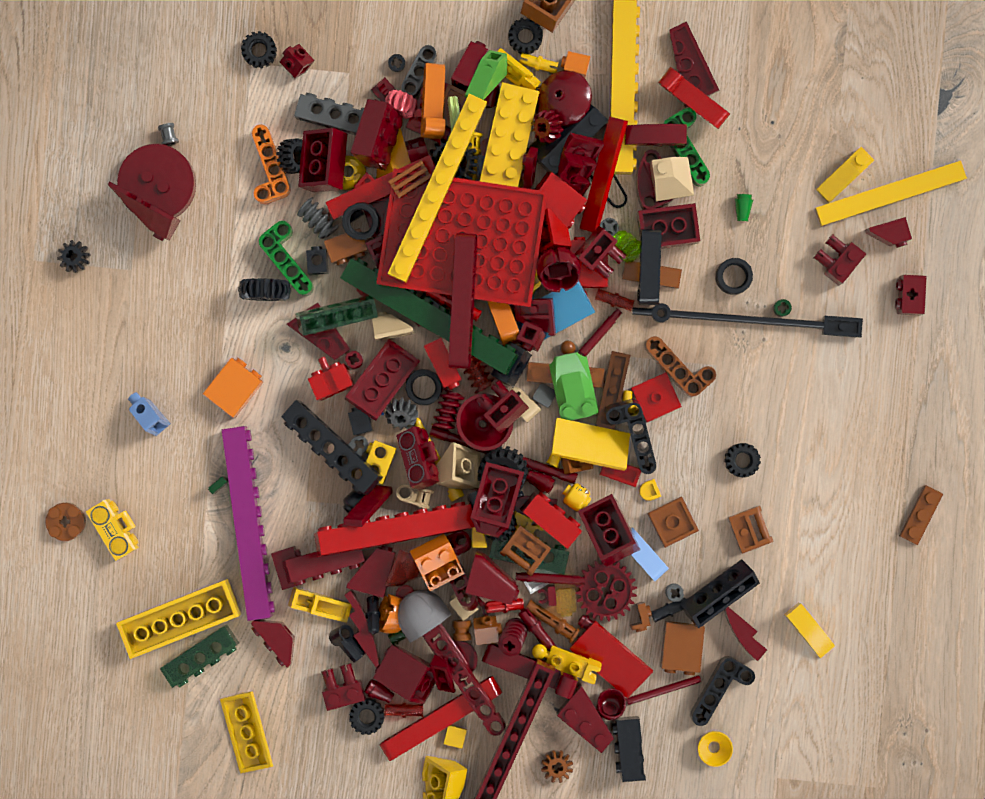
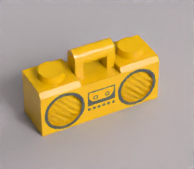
(115, 536)

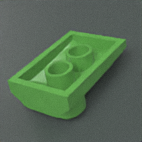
(573, 386)

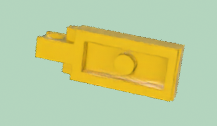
(519, 74)

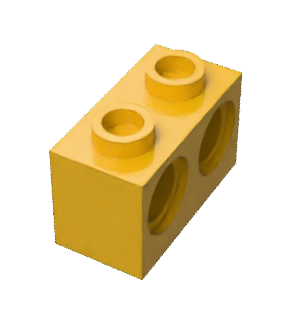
(382, 463)

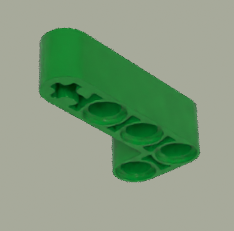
(689, 149)
(288, 262)

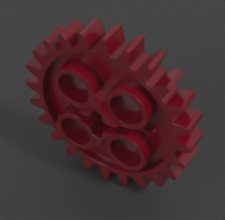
(622, 597)

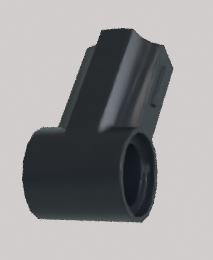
(344, 638)

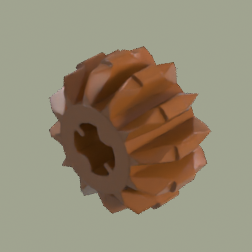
(553, 761)

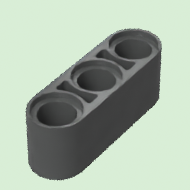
(419, 62)

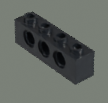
(720, 593)

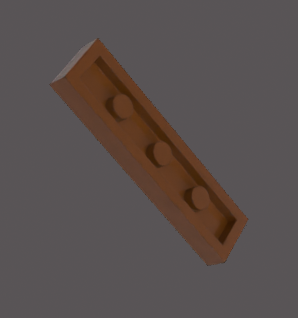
(613, 387)

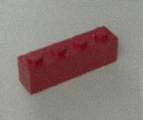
(312, 566)

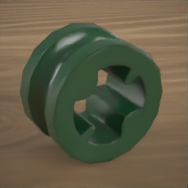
(786, 312)

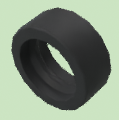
(360, 235)
(748, 276)
(409, 387)

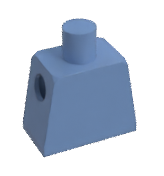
(147, 414)

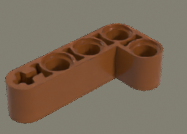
(675, 364)

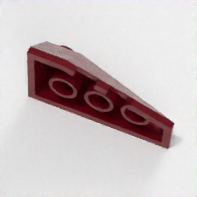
(152, 217)

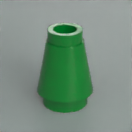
(743, 206)

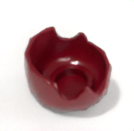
(611, 704)

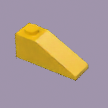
(845, 174)

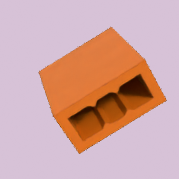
(233, 387)

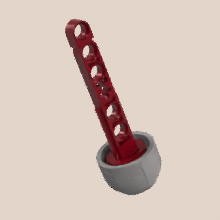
(422, 615)

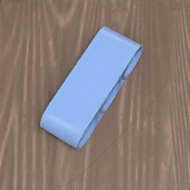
(648, 558)

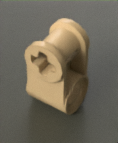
(533, 409)
(416, 496)

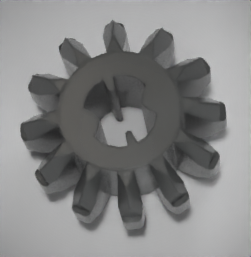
(401, 413)

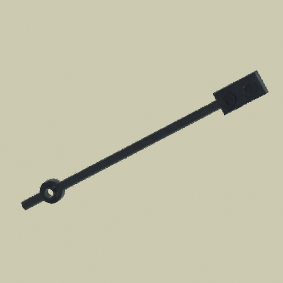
(830, 325)

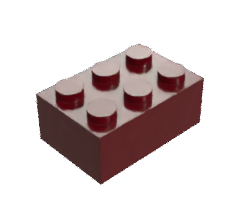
(376, 134)
(322, 160)
(677, 224)
(609, 530)

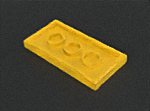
(590, 444)

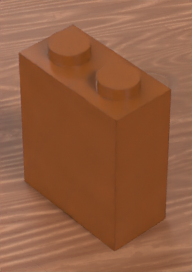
(682, 647)

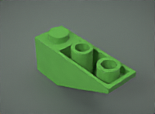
(488, 74)

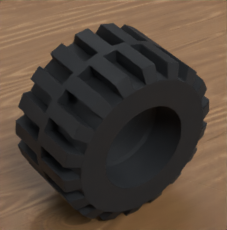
(504, 457)

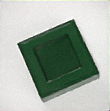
(219, 484)

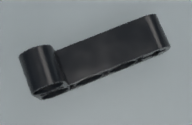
(650, 264)
(636, 436)
(718, 692)

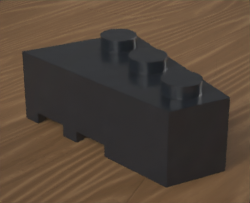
(629, 749)

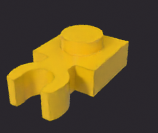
(526, 523)

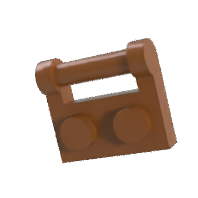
(744, 530)
(528, 544)

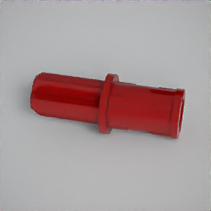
(495, 606)

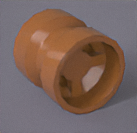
(461, 630)

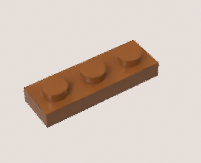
(921, 515)

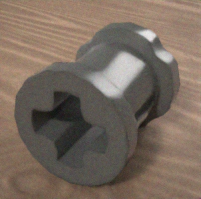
(168, 134)
(680, 590)

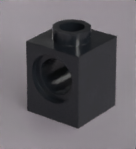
(317, 269)
(359, 422)

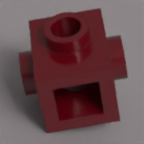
(296, 60)

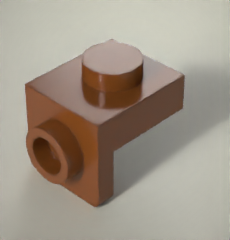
(572, 466)
(644, 614)

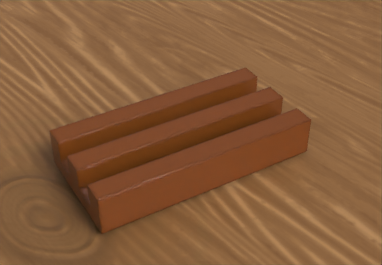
(406, 172)

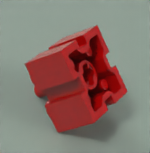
(330, 379)

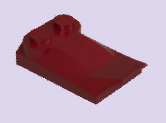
(496, 499)

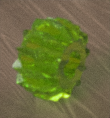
(627, 244)

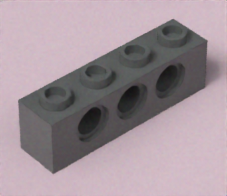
(309, 101)

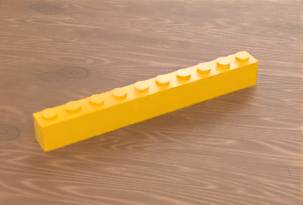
(623, 74)
(437, 188)

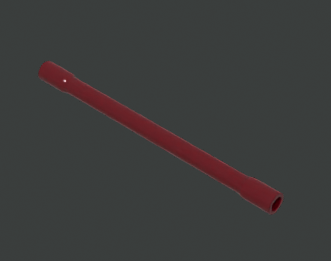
(446, 435)

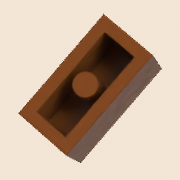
(344, 247)

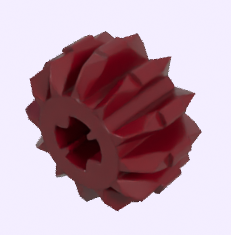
(547, 126)

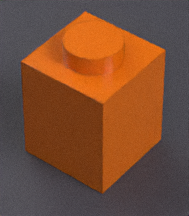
(576, 62)

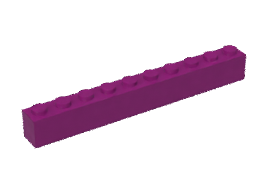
(247, 523)

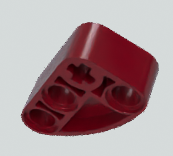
(644, 182)

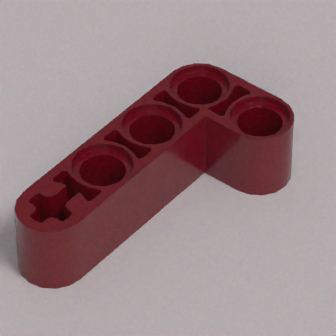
(458, 550)

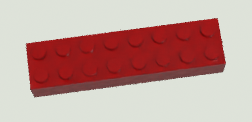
(394, 530)

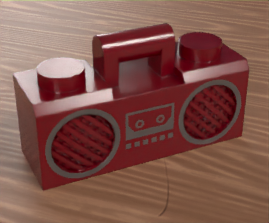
(418, 457)

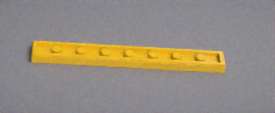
(890, 193)

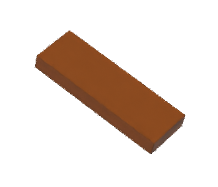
(668, 276)

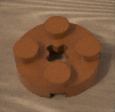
(72, 513)

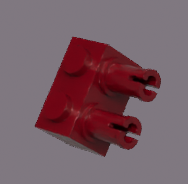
(596, 248)
(841, 267)
(505, 410)
(345, 694)

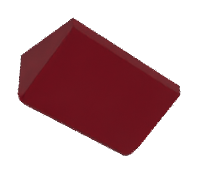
(442, 675)

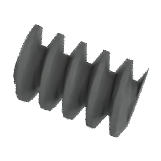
(316, 219)

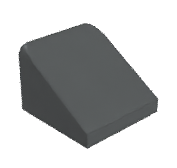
(544, 395)

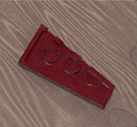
(690, 60)

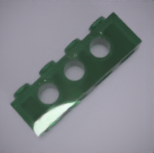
(336, 315)
(557, 565)
(172, 669)

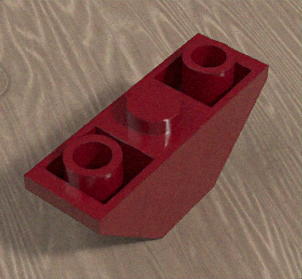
(276, 638)

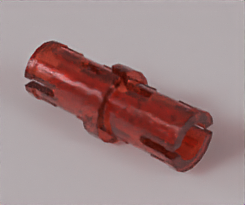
(614, 299)
(404, 710)

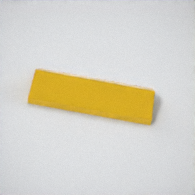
(246, 732)

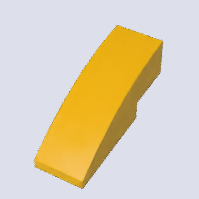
(319, 604)
(809, 630)

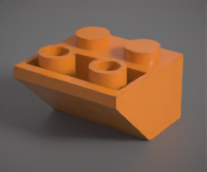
(436, 562)

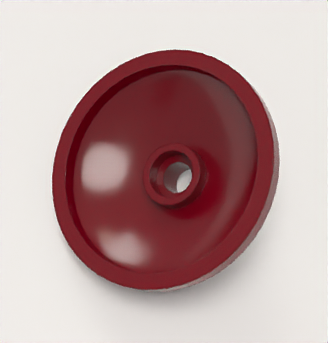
(574, 100)
(470, 431)

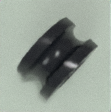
(399, 57)

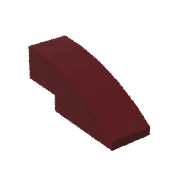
(656, 135)
(744, 633)

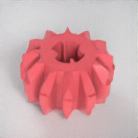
(402, 103)

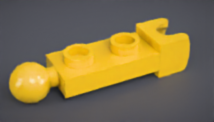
(569, 662)

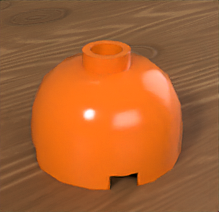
(389, 614)

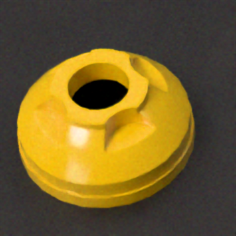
(359, 171)
(720, 757)

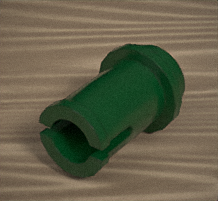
(397, 637)

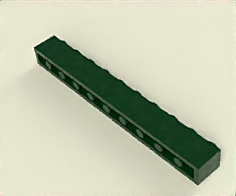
(427, 315)

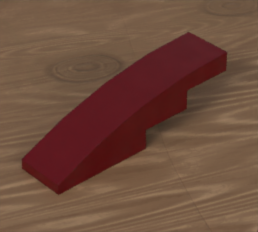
(364, 638)

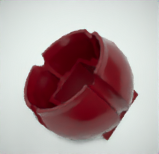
(560, 275)

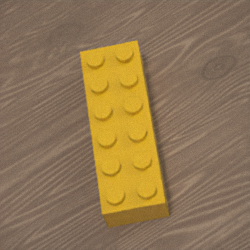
(509, 135)
(178, 618)

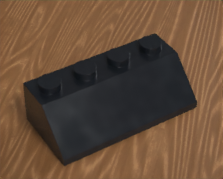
(550, 153)

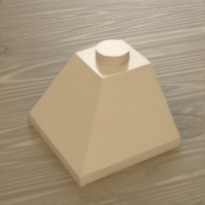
(671, 178)
(390, 327)
(459, 467)

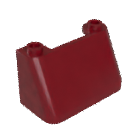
(491, 581)

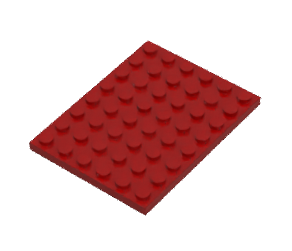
(507, 232)

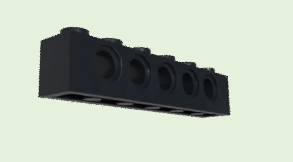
(369, 476)

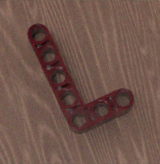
(522, 665)

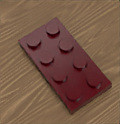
(382, 379)

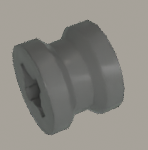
(610, 224)

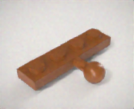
(541, 371)

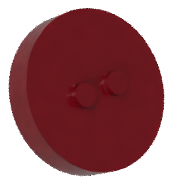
(159, 177)

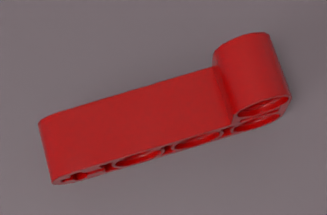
(693, 98)

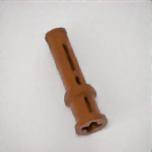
(561, 627)

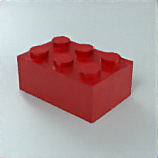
(551, 519)

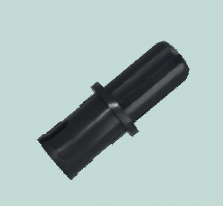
(667, 610)
(373, 614)

